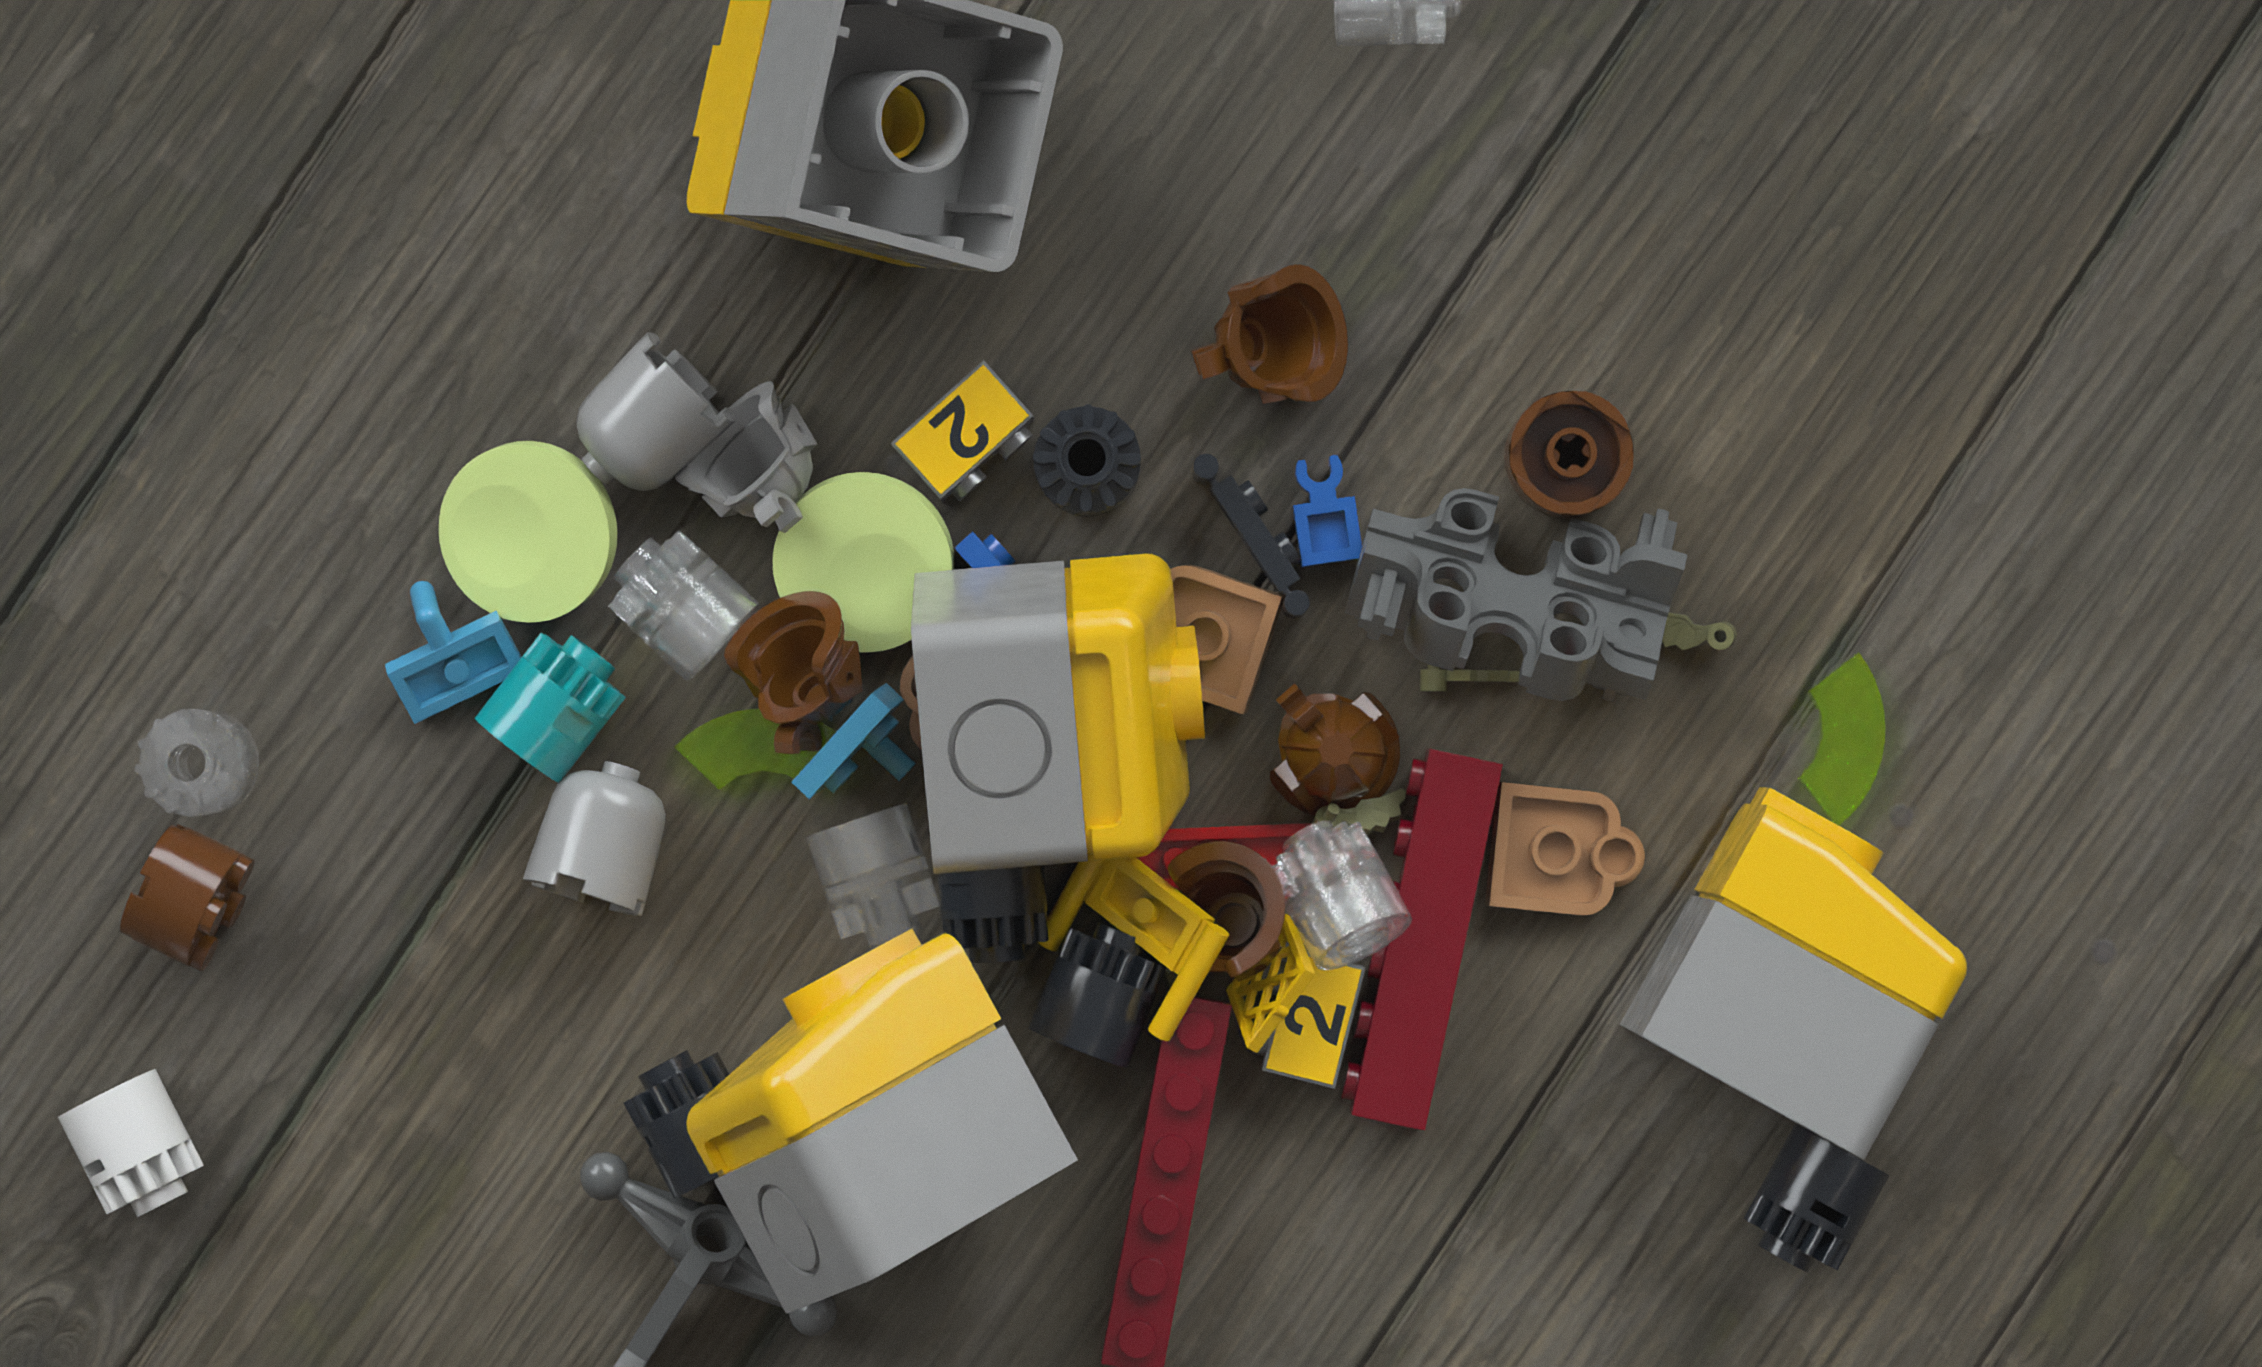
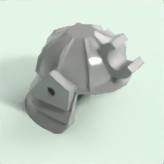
(757, 463)

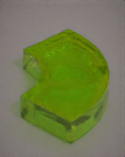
(1849, 740)
(742, 745)

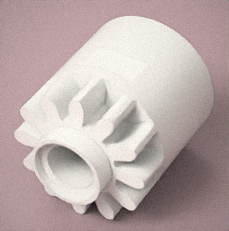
(132, 1145)

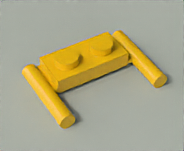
(1155, 914)

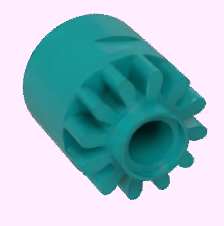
(552, 704)

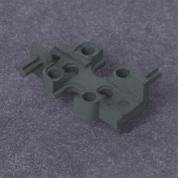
(1614, 596)

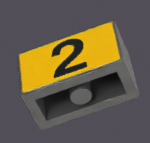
(965, 433)
(1315, 1031)

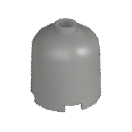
(648, 418)
(599, 839)

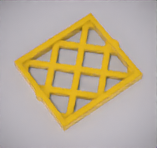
(1257, 1034)

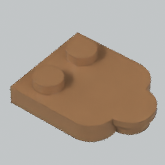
(1231, 631)
(1558, 850)

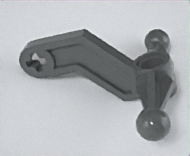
(675, 1228)

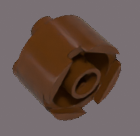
(1604, 449)
(186, 896)

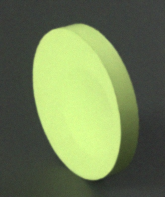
(527, 531)
(862, 547)

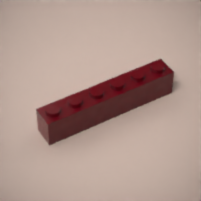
(1421, 967)
(1165, 1187)

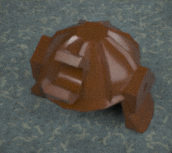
(1280, 337)
(797, 666)
(1334, 750)
(1241, 896)

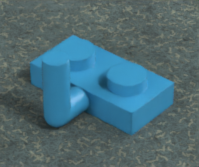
(451, 663)
(866, 729)

